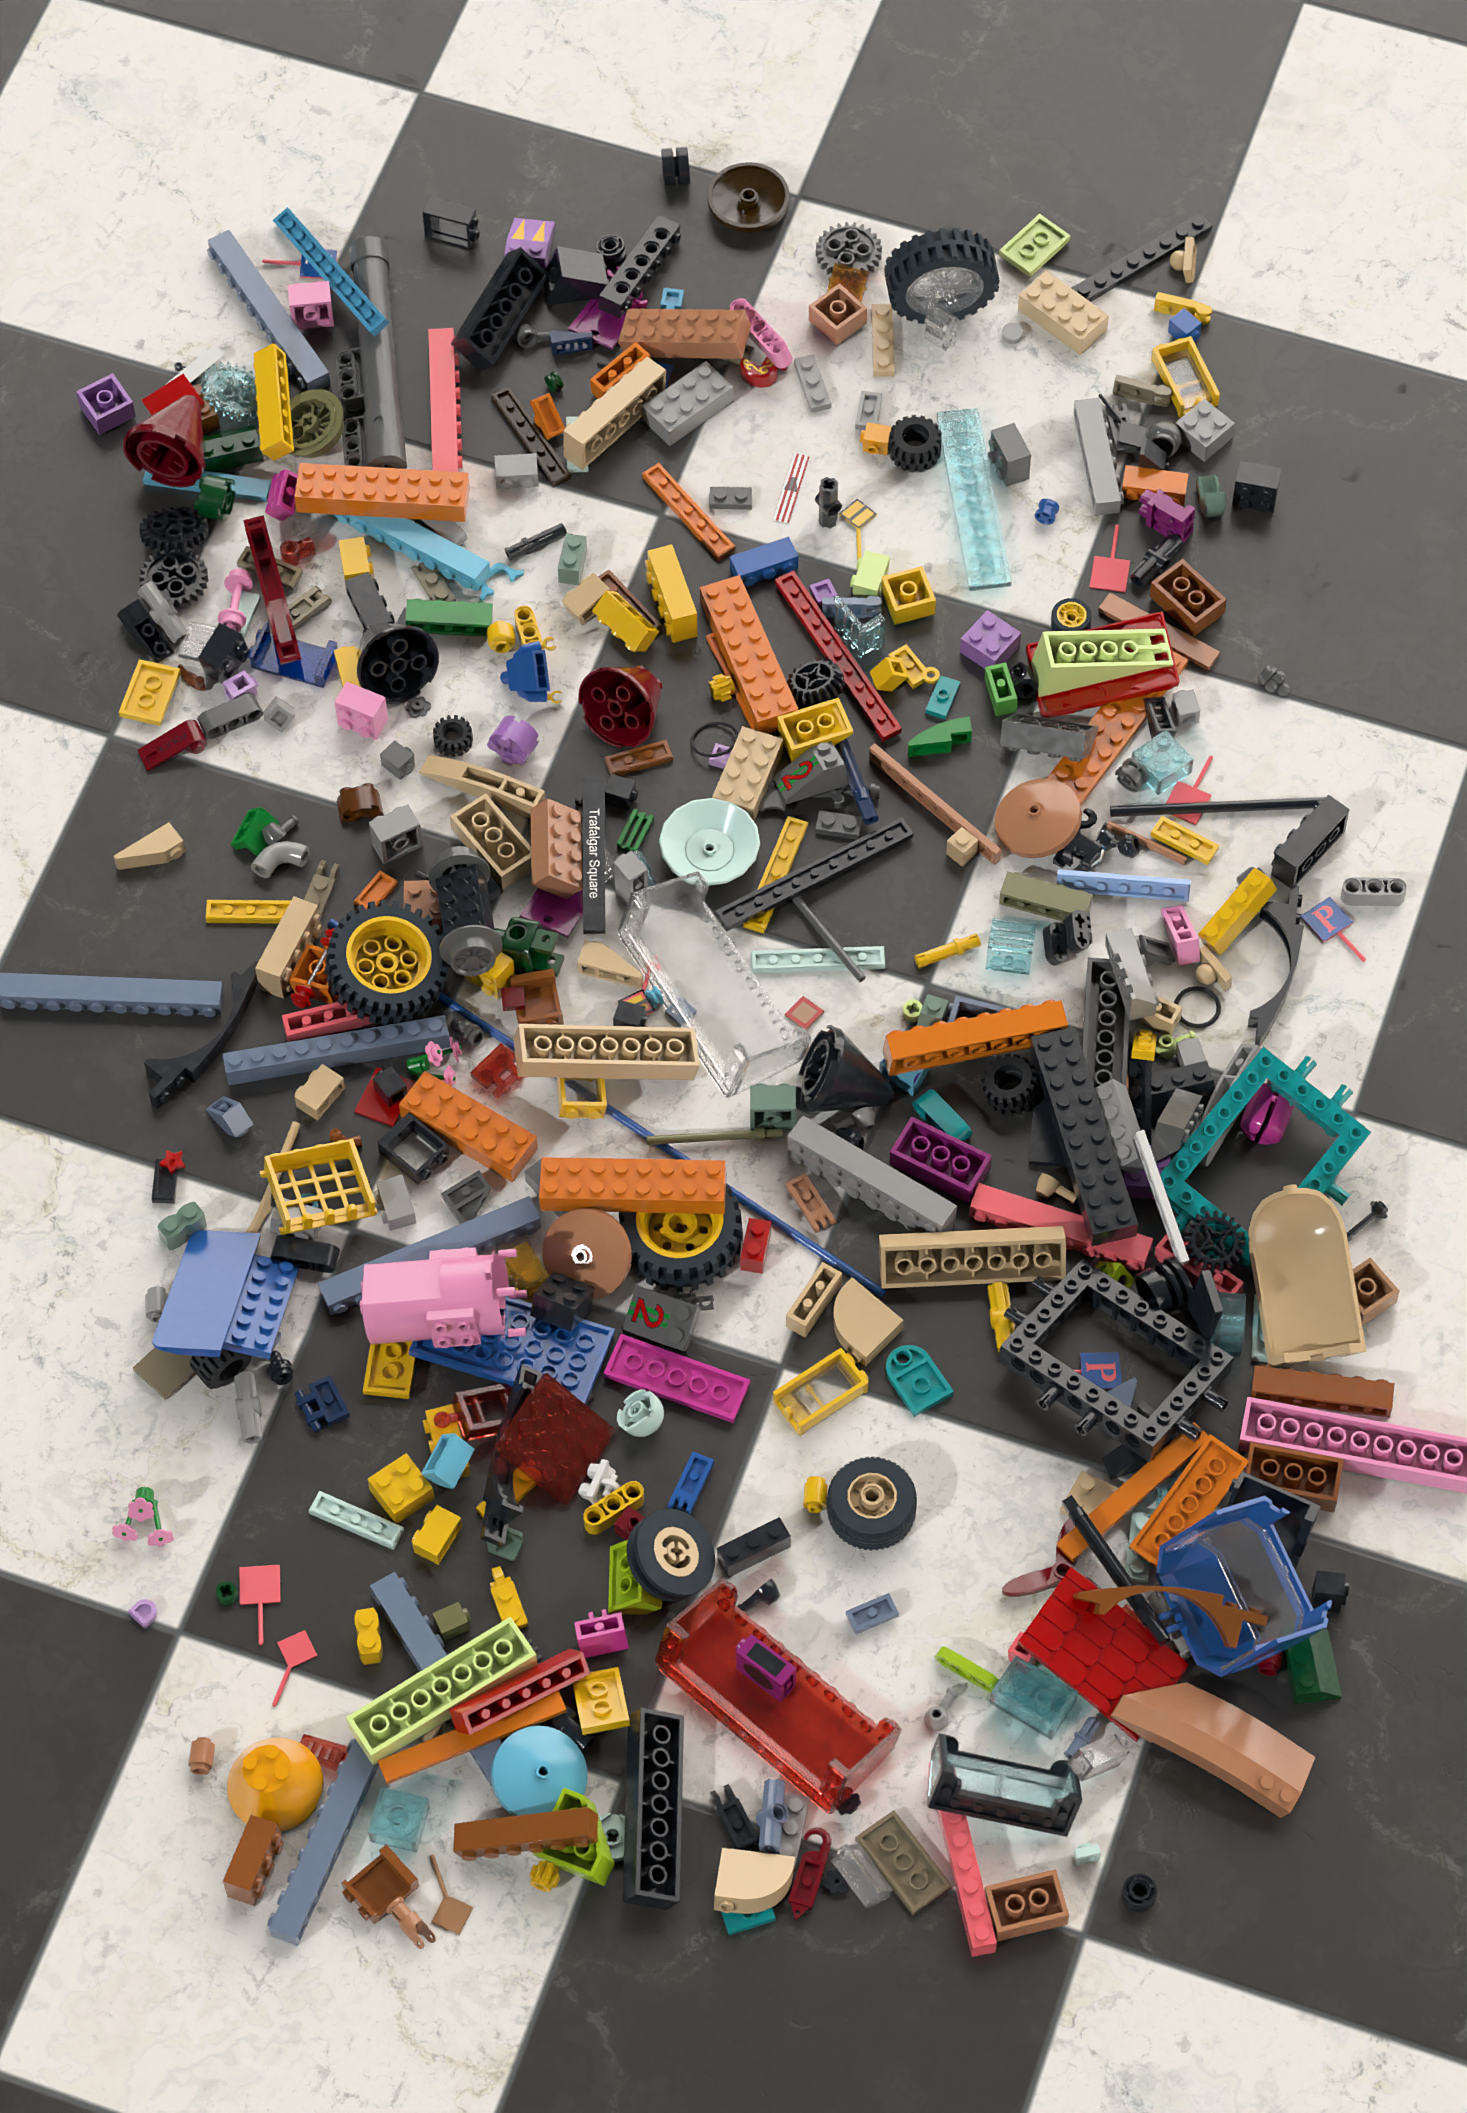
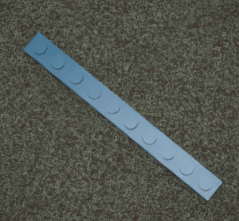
(331, 271)

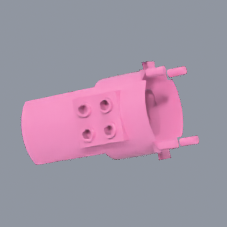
(438, 1299)

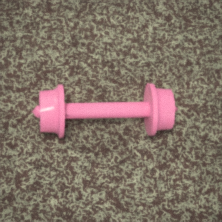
(235, 582)

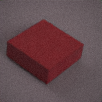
(513, 998)

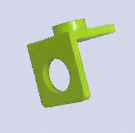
(1115, 1270)

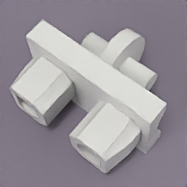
(602, 1484)

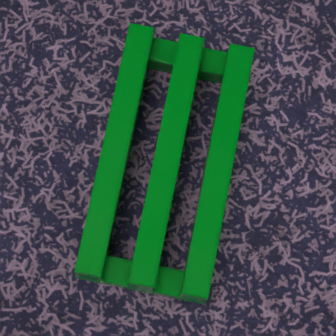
(641, 816)

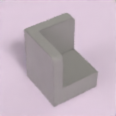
(278, 714)

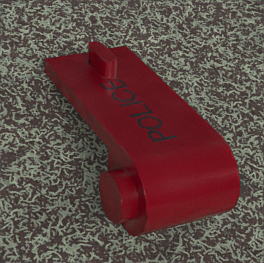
(182, 737)

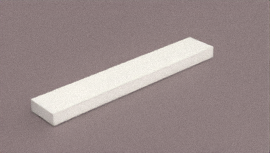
(1161, 1197)

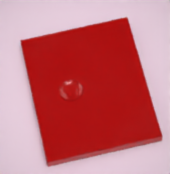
(169, 393)
(375, 1108)

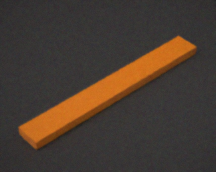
(1133, 1491)
(456, 1743)

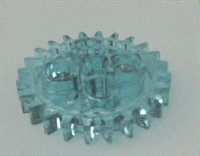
(220, 389)

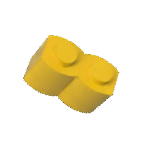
(368, 1636)

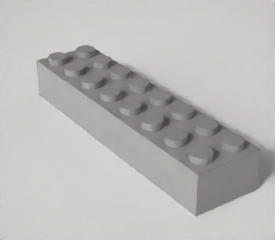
(869, 1179)

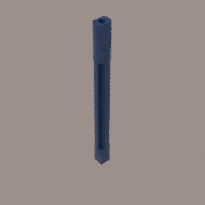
(857, 783)

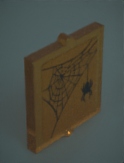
(850, 278)

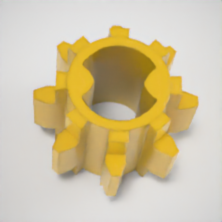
(721, 687)
(544, 1876)

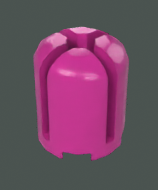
(1256, 1112)

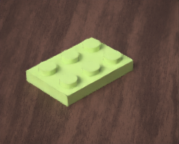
(1034, 245)

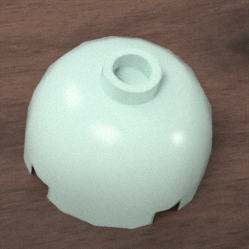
(641, 1414)

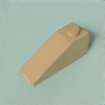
(153, 849)
(603, 963)

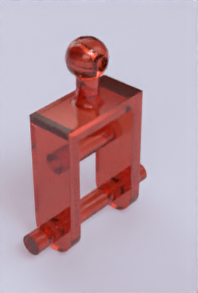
(474, 1398)

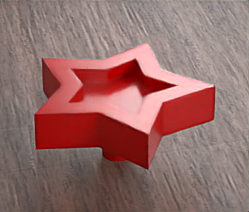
(172, 1161)

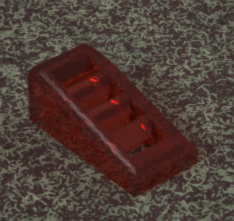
(336, 1748)

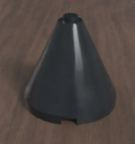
(839, 1076)

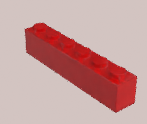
(519, 1691)

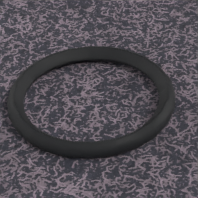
(1212, 994)

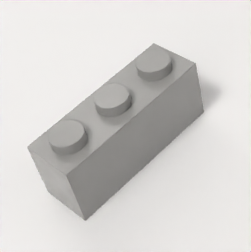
(629, 876)

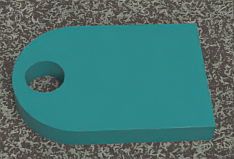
(918, 1380)

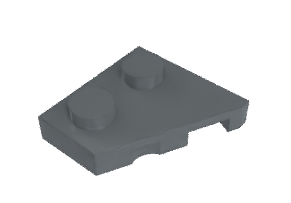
(467, 1197)

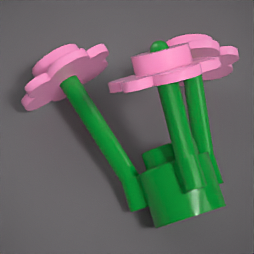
(434, 1054)

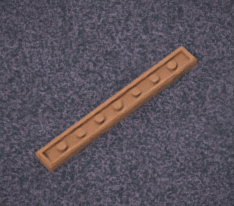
(931, 801)

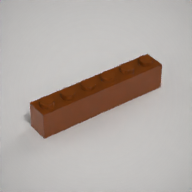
(1323, 1391)
(525, 1833)

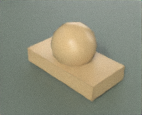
(1185, 260)
(1212, 970)

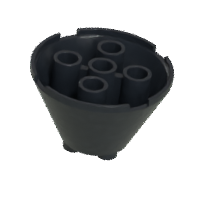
(396, 661)

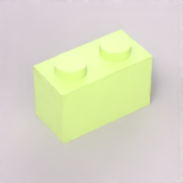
(869, 574)

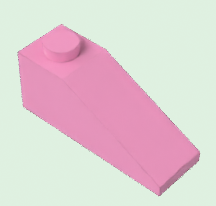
(1181, 935)

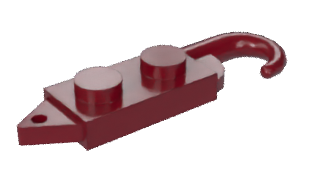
(809, 1874)

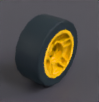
(1073, 610)

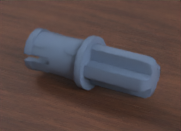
(1083, 1737)

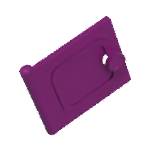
(595, 320)
(562, 911)

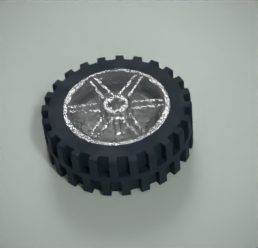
(941, 270)

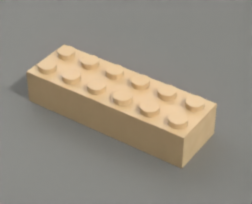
(613, 413)

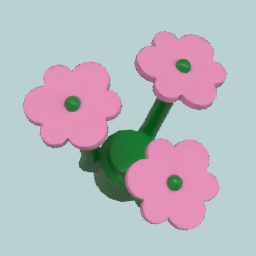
(143, 1507)

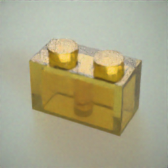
(526, 1269)

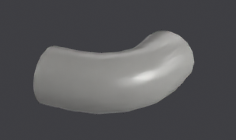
(280, 853)

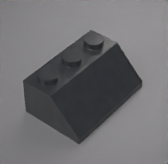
(1191, 1078)

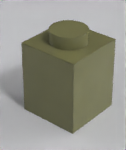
(451, 1621)

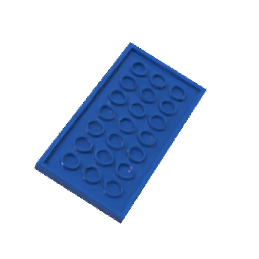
(566, 1356)

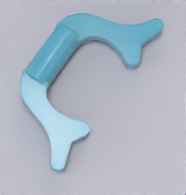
(498, 568)

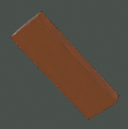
(639, 758)

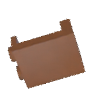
(540, 998)
(380, 1885)

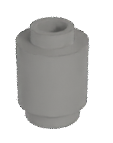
(155, 1302)

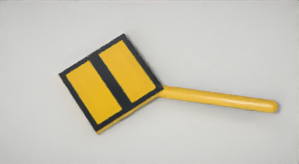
(858, 515)

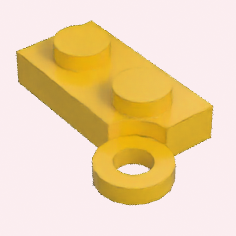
(914, 668)

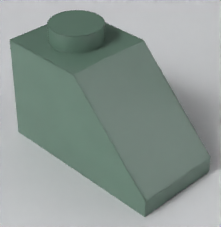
(932, 1011)

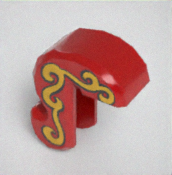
(759, 376)

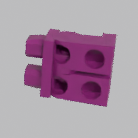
(1167, 515)

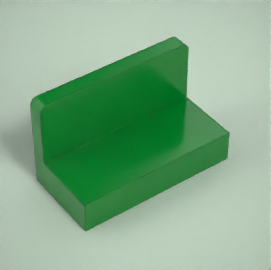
(250, 831)

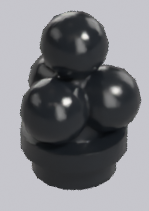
(279, 1369)

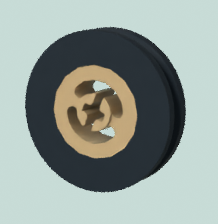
(654, 1564)

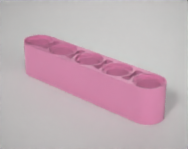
(764, 336)

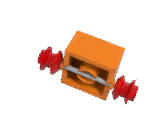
(309, 975)

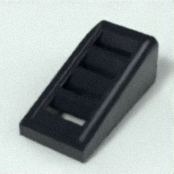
(1153, 720)

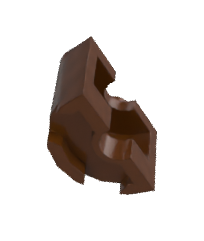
(359, 802)

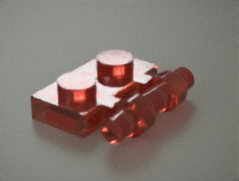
(493, 1067)

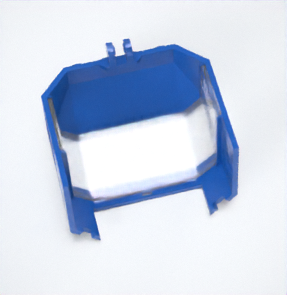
(1243, 1559)

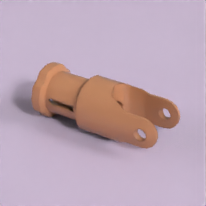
(410, 1922)

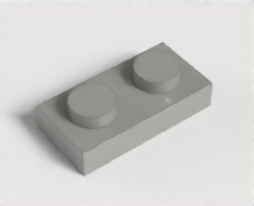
(868, 409)

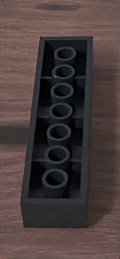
(653, 1809)

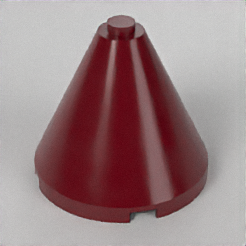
(169, 444)

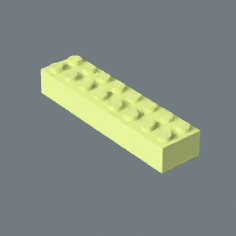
(426, 1697)

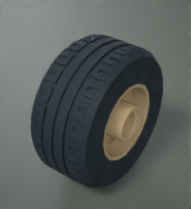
(871, 1503)

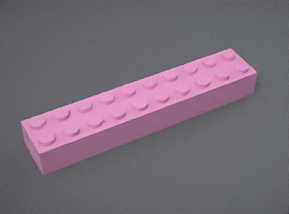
(1364, 1444)

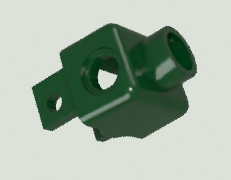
(529, 936)

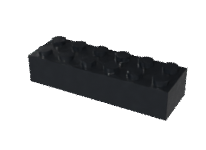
(500, 309)

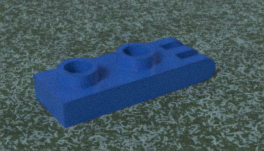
(691, 1482)

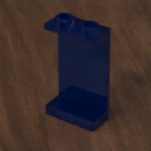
(312, 669)

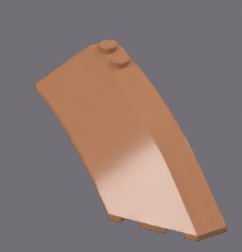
(1220, 1741)

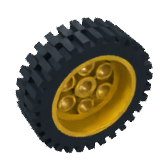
(376, 930)

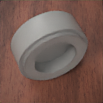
(1012, 333)

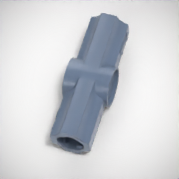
(772, 1816)

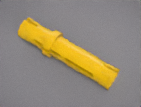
(943, 952)

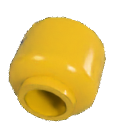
(501, 636)

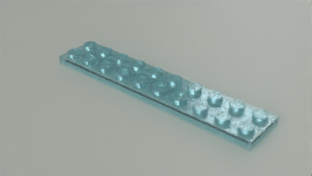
(974, 499)

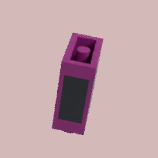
(765, 1667)

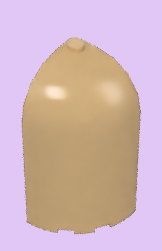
(1304, 1278)

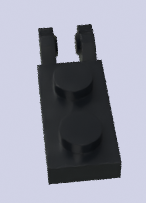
(735, 1820)

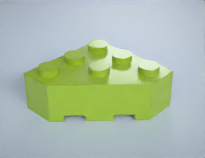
(587, 1862)

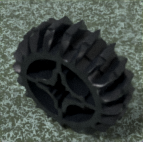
(816, 682)
(1219, 1250)

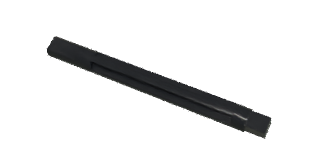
(1114, 1569)

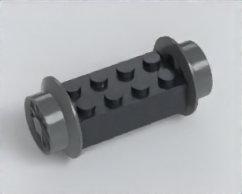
(465, 911)

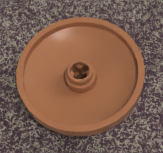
(1038, 818)
(599, 1239)

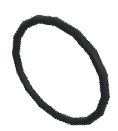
(710, 724)

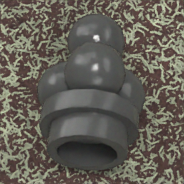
(1274, 680)
(467, 1032)

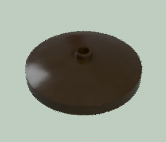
(748, 197)

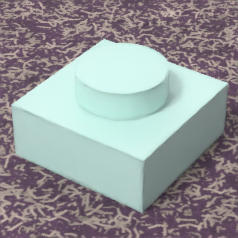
(1086, 1854)

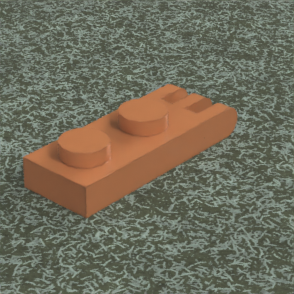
(810, 1202)

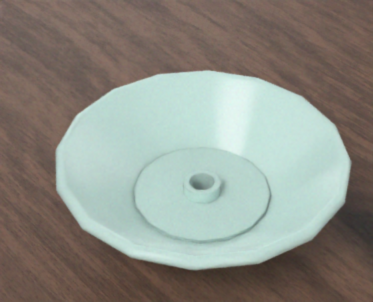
(710, 825)

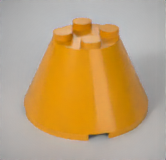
(275, 1782)

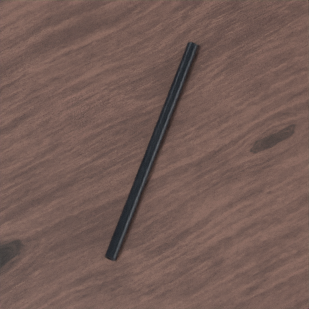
(1214, 807)

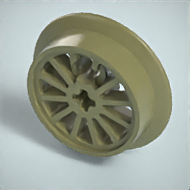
(318, 429)

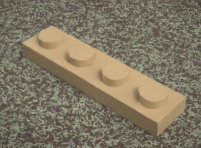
(882, 340)

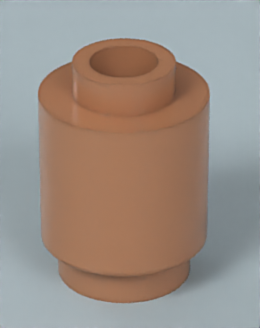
(201, 1756)

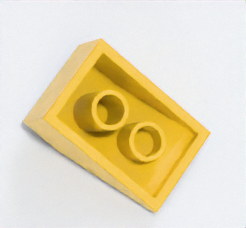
(813, 726)

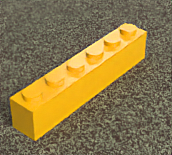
(273, 402)

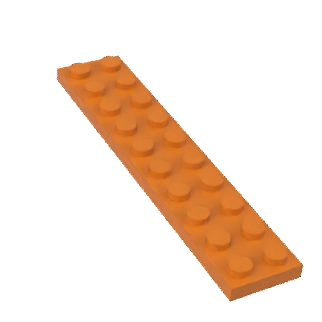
(1116, 727)

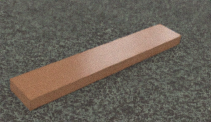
(1181, 643)

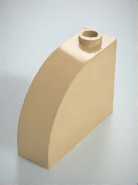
(863, 1322)
(752, 1881)

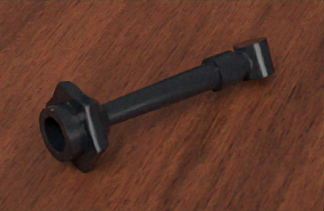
(1378, 1210)

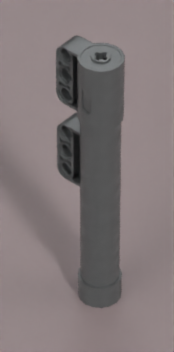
(369, 371)

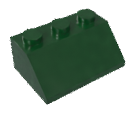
(231, 449)
(1312, 1670)

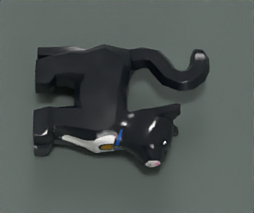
(1084, 848)

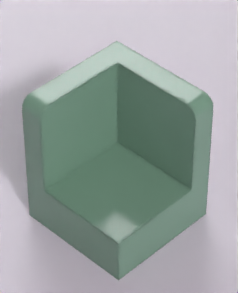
(512, 1545)

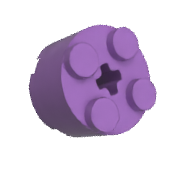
(513, 740)

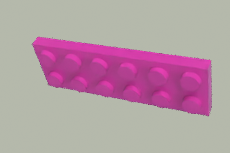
(677, 1378)

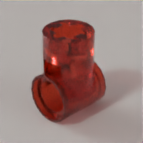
(293, 552)

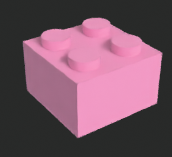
(311, 305)
(361, 711)

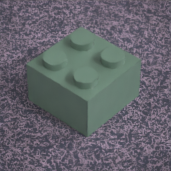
(772, 1106)

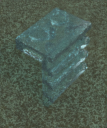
(864, 636)
(1010, 946)

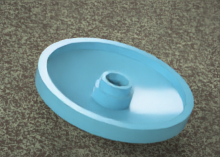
(517, 1768)

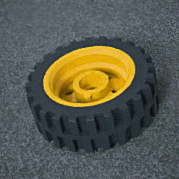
(678, 1230)

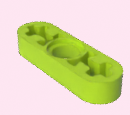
(966, 1669)

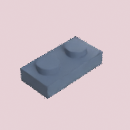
(872, 1613)

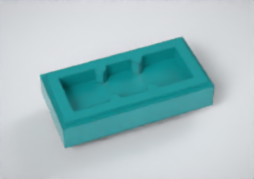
(942, 697)
(740, 1922)

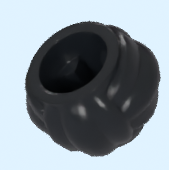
(1129, 845)

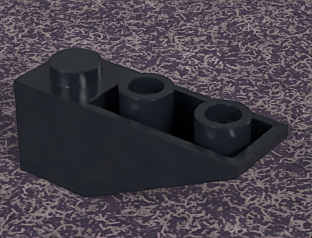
(145, 631)

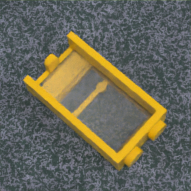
(1185, 374)
(581, 1098)
(820, 1391)

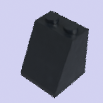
(574, 276)

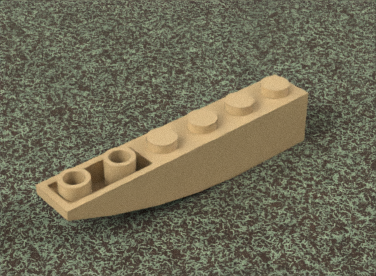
(477, 781)

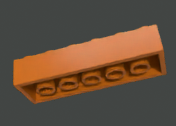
(470, 1126)

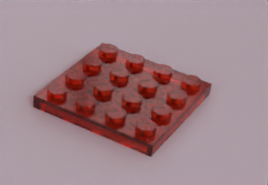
(554, 1439)

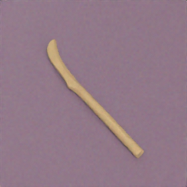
(265, 1205)

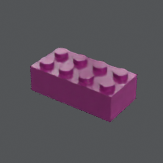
(940, 1159)

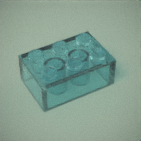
(1033, 1697)

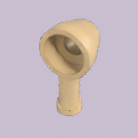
(1048, 1186)

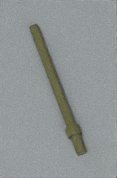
(758, 1134)

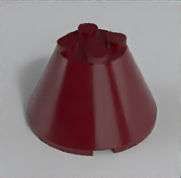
(620, 704)

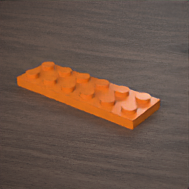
(1191, 1497)

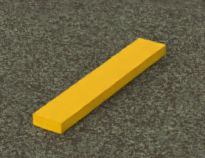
(780, 864)

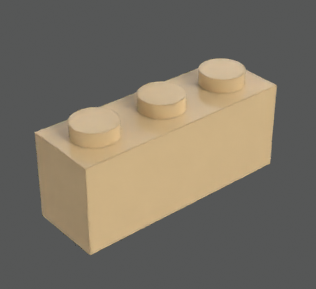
(813, 1299)

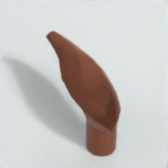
(192, 679)

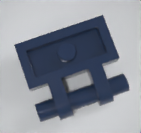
(329, 1401)

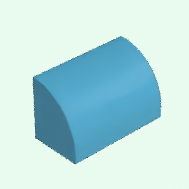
(447, 1460)

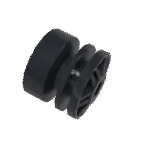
(1164, 1285)

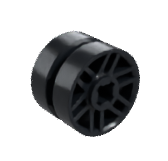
(675, 166)

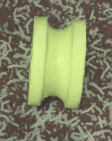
(909, 1005)

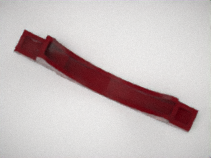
(272, 590)

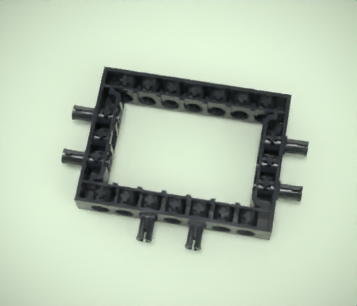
(1096, 1406)

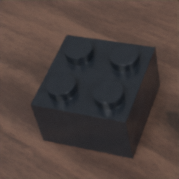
(1256, 486)
(223, 653)
(562, 1301)

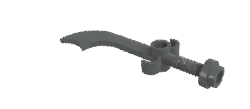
(774, 800)

